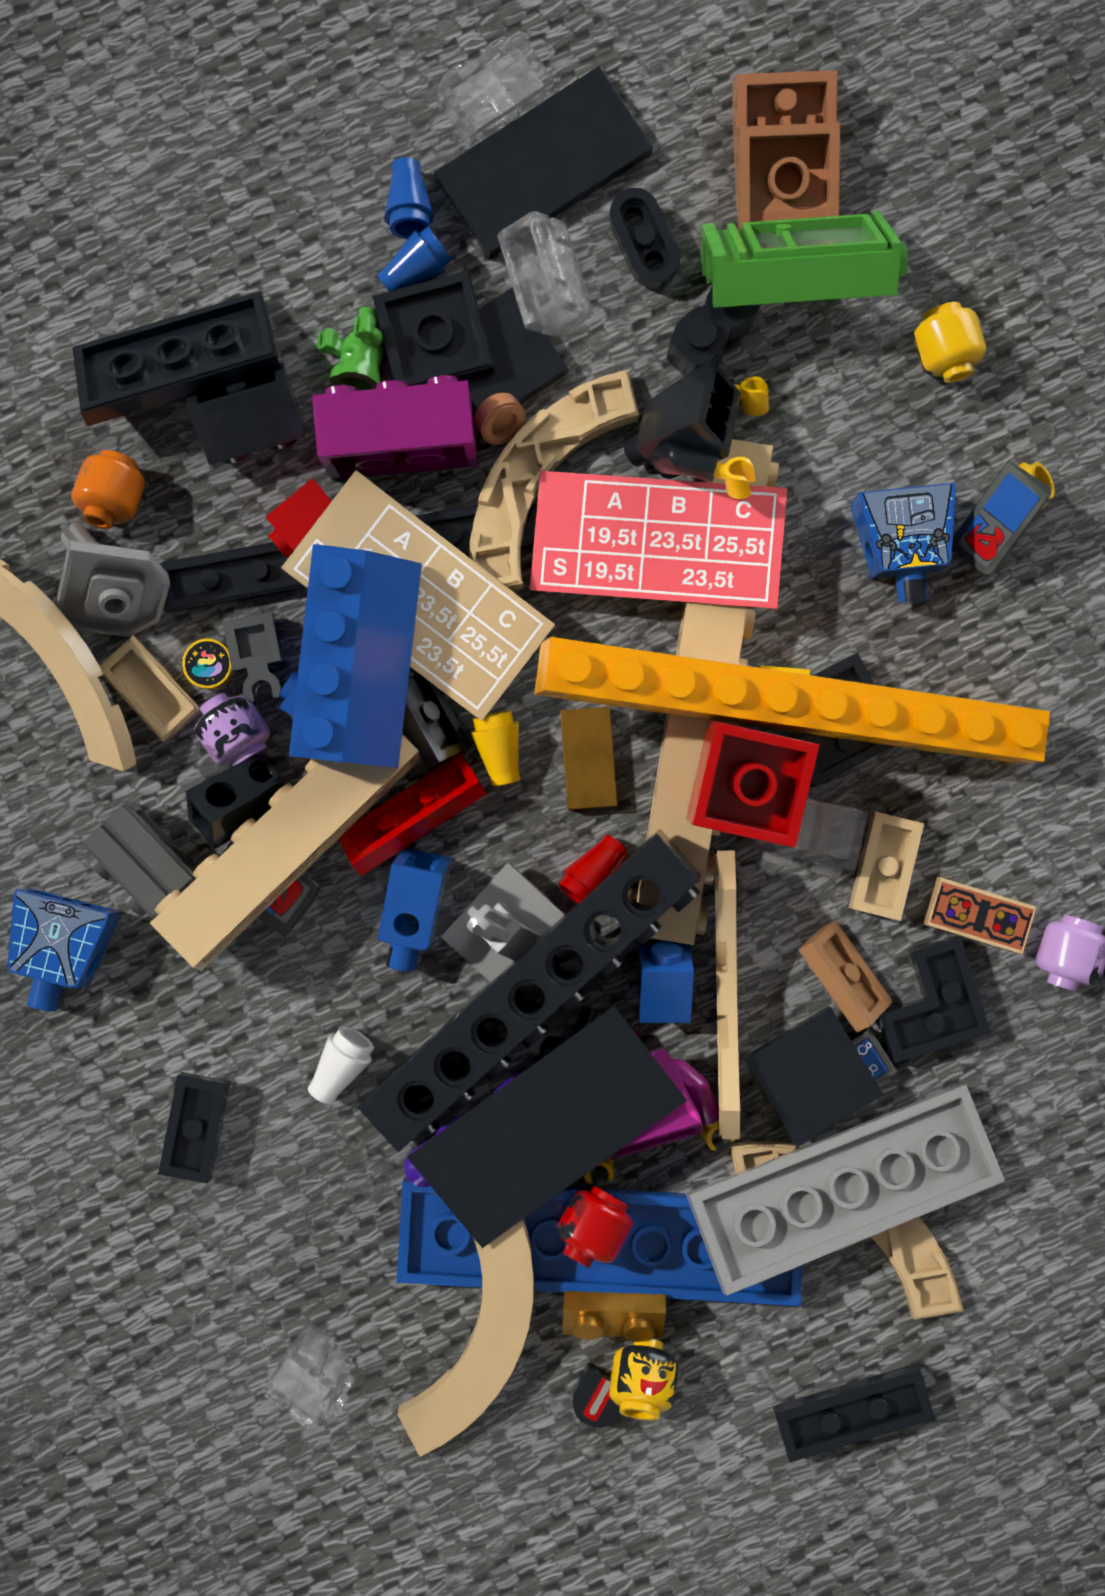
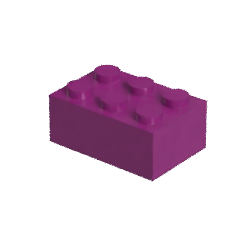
(395, 428)

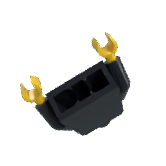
(693, 428)

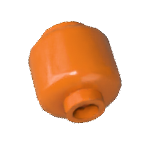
(108, 489)

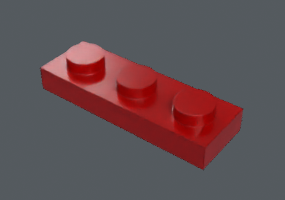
(411, 814)

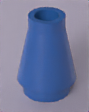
(407, 200)
(416, 261)

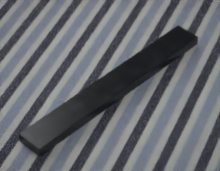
(258, 572)

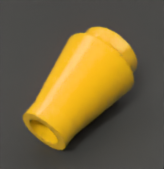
(498, 746)

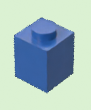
(665, 983)

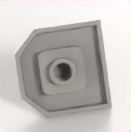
(109, 586)
(502, 923)

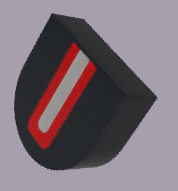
(592, 1398)

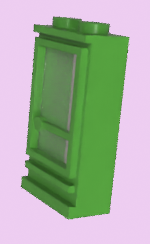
(802, 260)

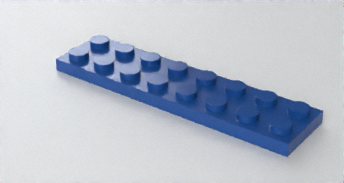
(657, 1257)

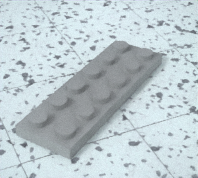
(844, 1188)

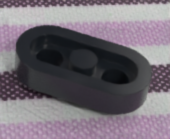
(645, 240)

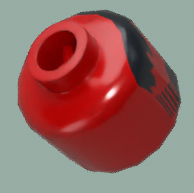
(594, 1226)

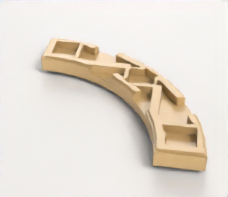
(535, 448)
(71, 665)
(727, 995)
(909, 1246)
(491, 1350)

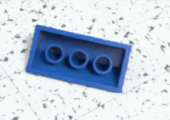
(355, 657)

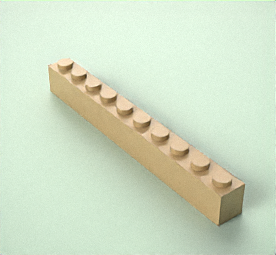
(714, 635)

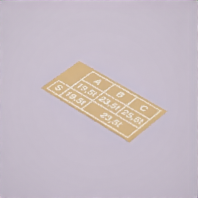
(468, 624)

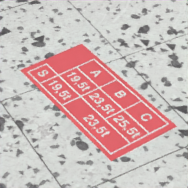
(658, 540)

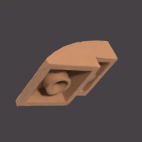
(786, 145)

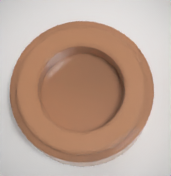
(499, 418)

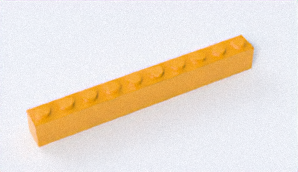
(789, 701)

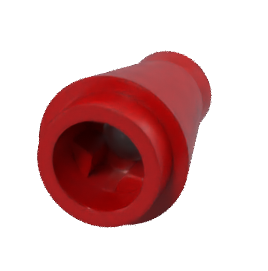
(592, 868)

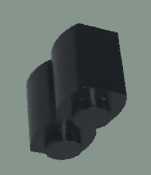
(707, 332)

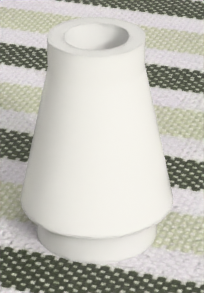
(341, 1062)

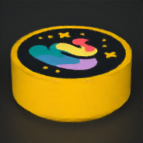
(207, 664)

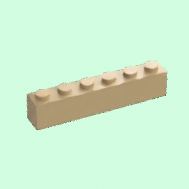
(272, 854)

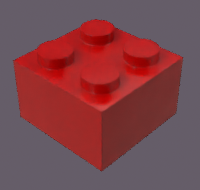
(752, 783)

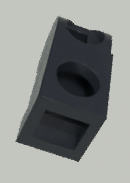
(232, 798)

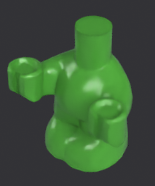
(359, 352)

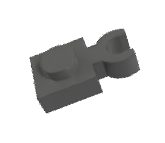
(253, 648)

